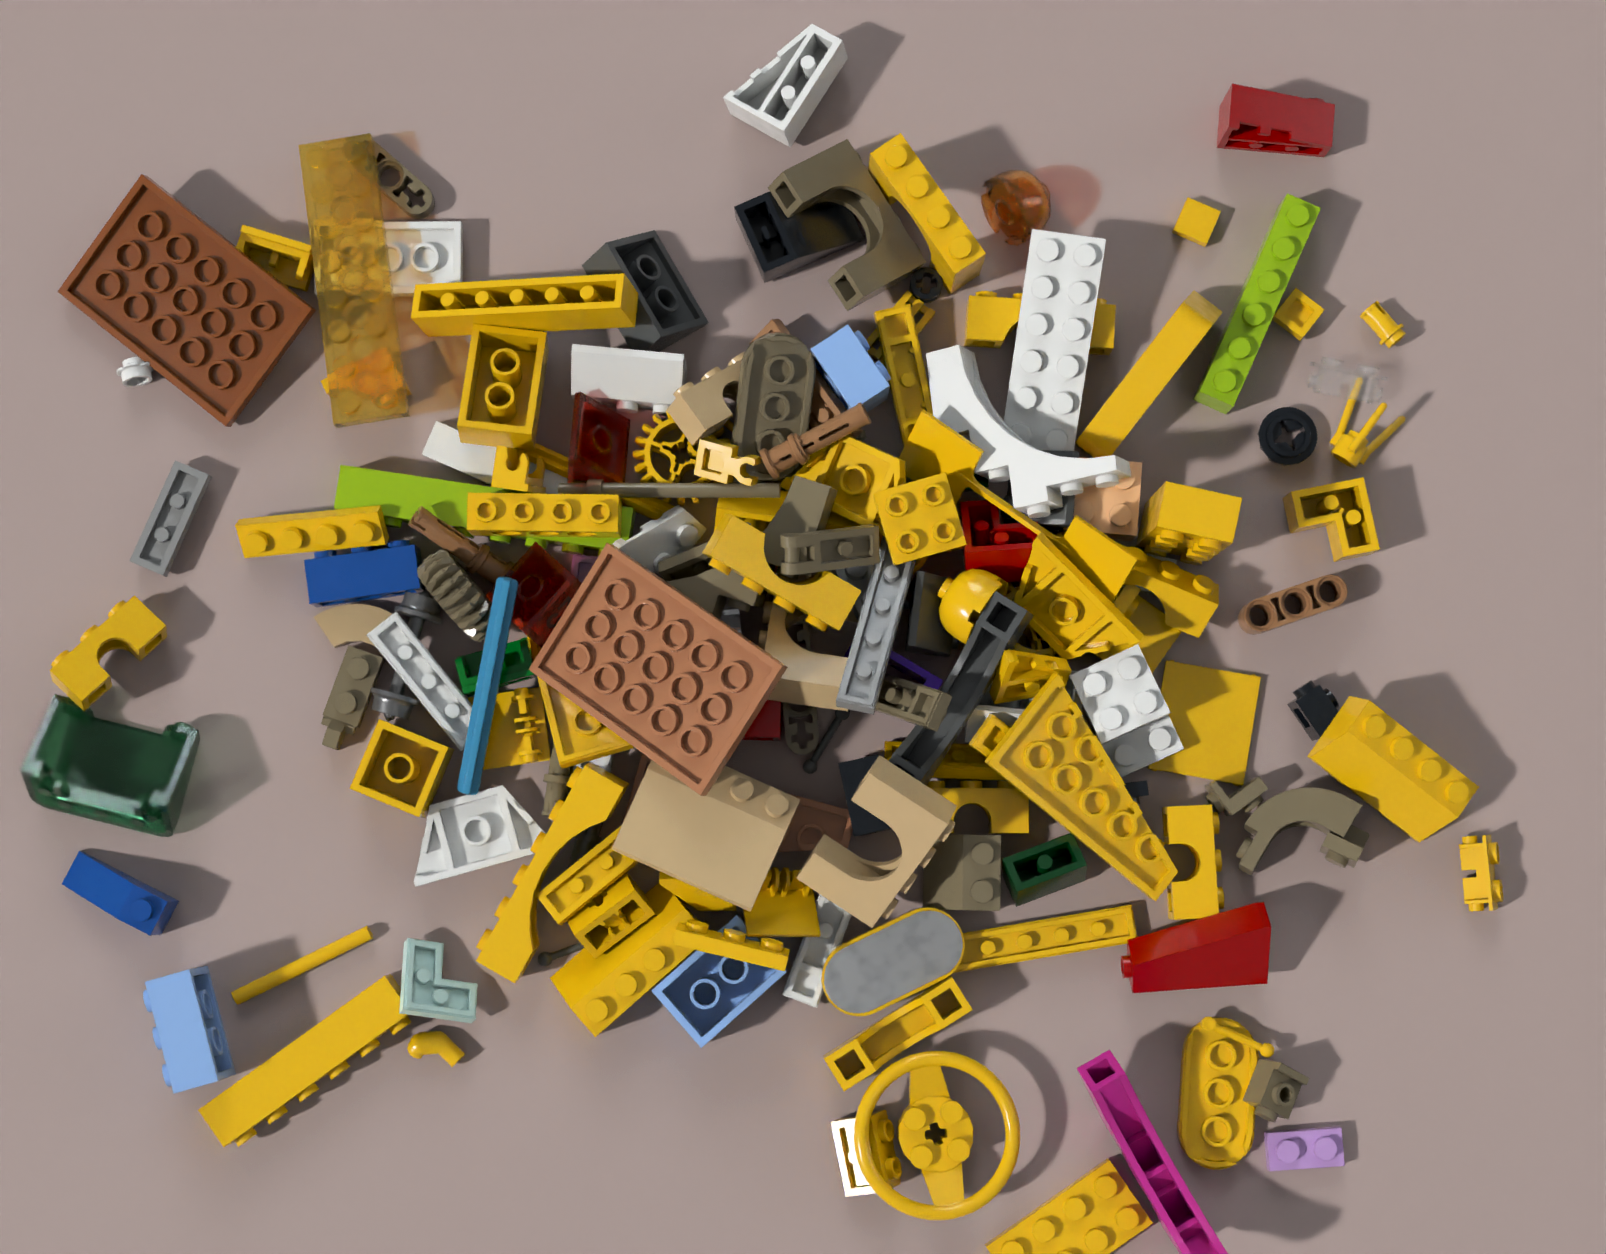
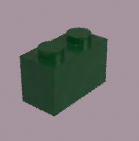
(1044, 869)

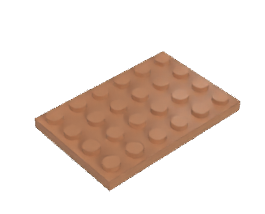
(657, 669)

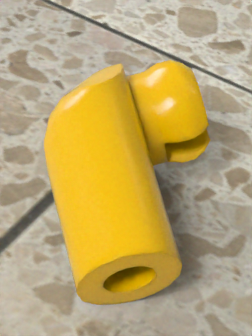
(434, 1043)

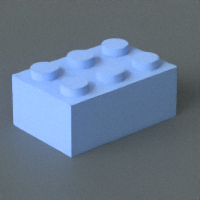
(713, 989)
(188, 1029)

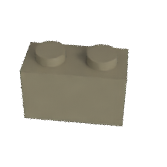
(964, 874)

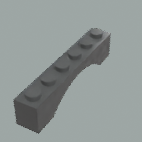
(994, 631)

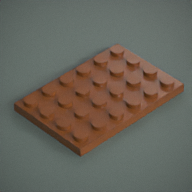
(186, 300)

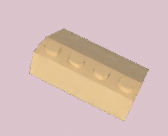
(712, 840)

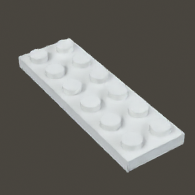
(1054, 338)

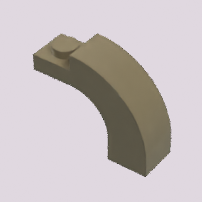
(1294, 808)

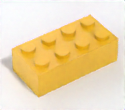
(1188, 523)

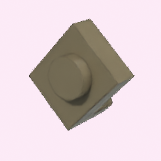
(1244, 798)
(1346, 850)

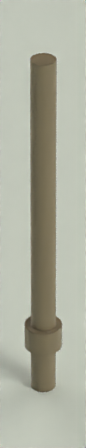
(673, 490)

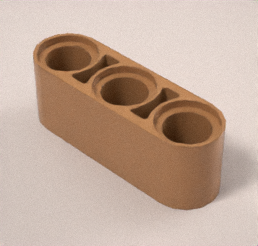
(1307, 595)

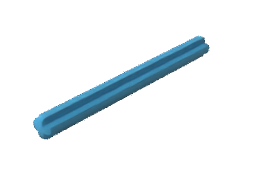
(487, 685)

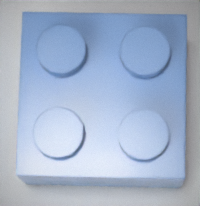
(850, 370)

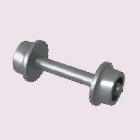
(420, 609)

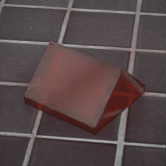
(597, 442)

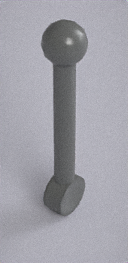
(810, 765)
(546, 958)

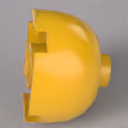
(966, 599)

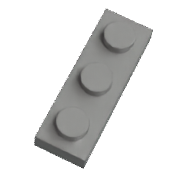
(170, 518)

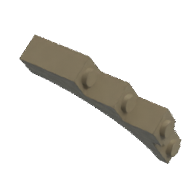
(803, 510)

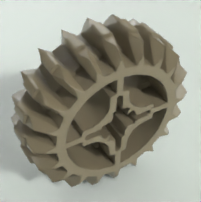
(456, 593)

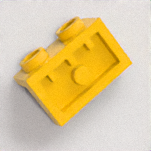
(882, 1151)

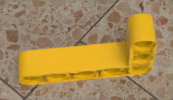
(1149, 376)

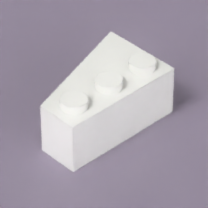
(790, 86)

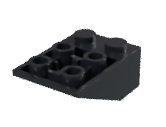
(792, 242)

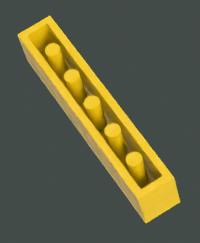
(526, 304)
(306, 1061)

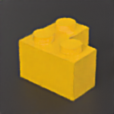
(1341, 509)

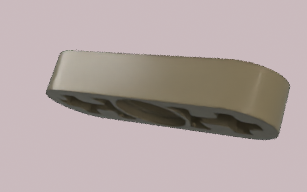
(416, 187)

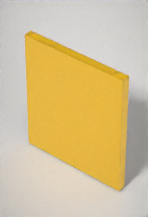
(1213, 720)

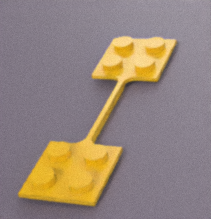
(939, 449)

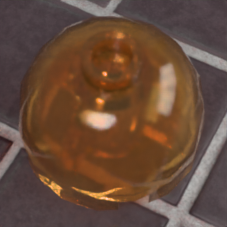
(1016, 204)

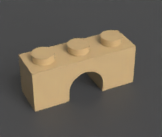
(701, 407)

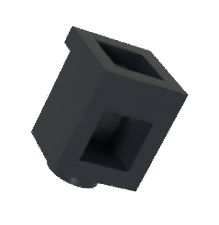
(1314, 708)

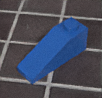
(120, 894)

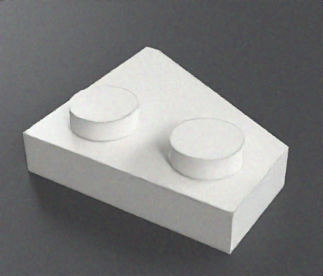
(663, 538)

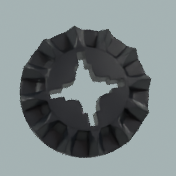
(1292, 420)

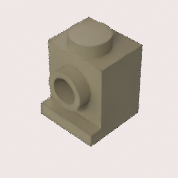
(1274, 1089)

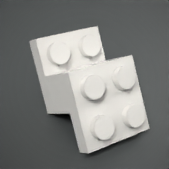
(1127, 711)

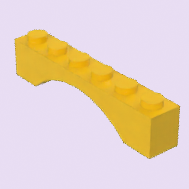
(515, 936)

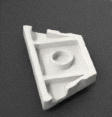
(474, 835)

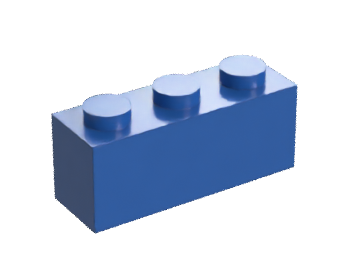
(363, 574)

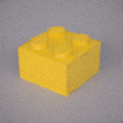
(402, 768)

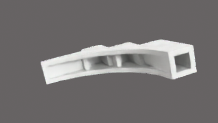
(1034, 475)

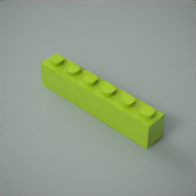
(1256, 304)

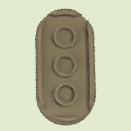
(772, 397)

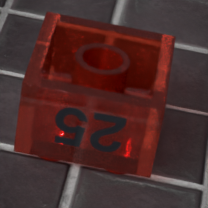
(542, 593)

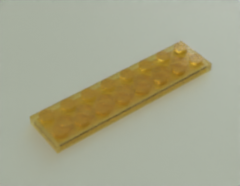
(353, 281)

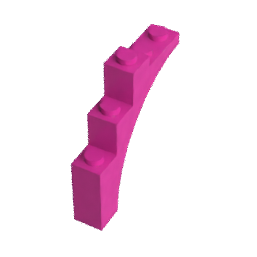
(1148, 1157)

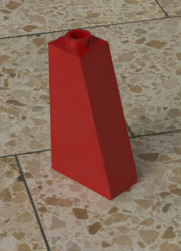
(1202, 953)

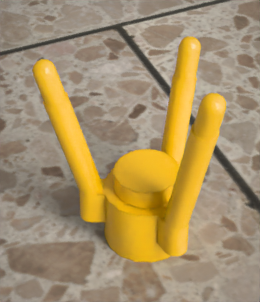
(1351, 447)

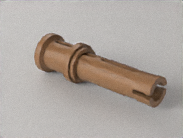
(799, 448)
(476, 557)

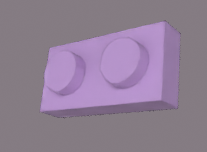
(1304, 1148)

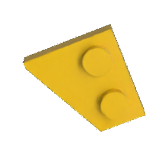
(1024, 674)

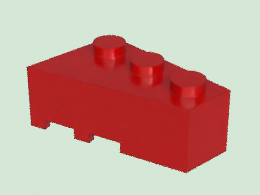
(1274, 122)

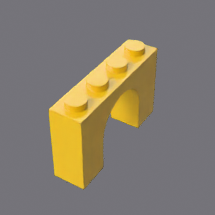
(905, 179)

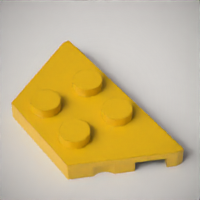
(856, 473)
(1068, 606)

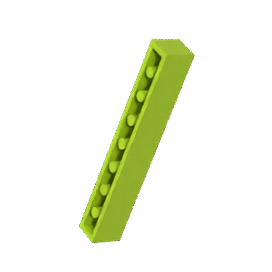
(447, 500)

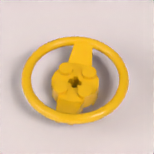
(942, 1159)

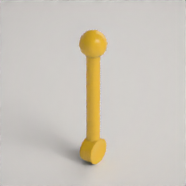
(1209, 1024)

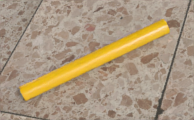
(302, 965)

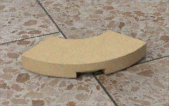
(350, 623)

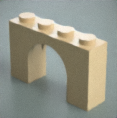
(810, 676)
(870, 887)

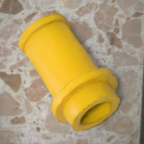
(1383, 325)

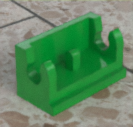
(514, 670)

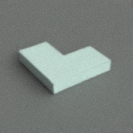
(426, 992)

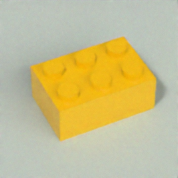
(503, 387)

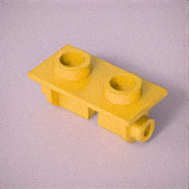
(1482, 859)

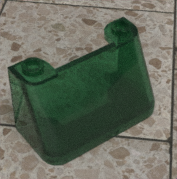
(110, 769)

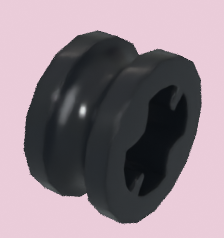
(934, 292)

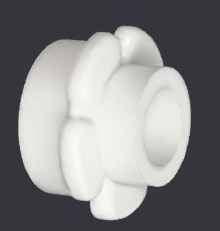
(135, 372)

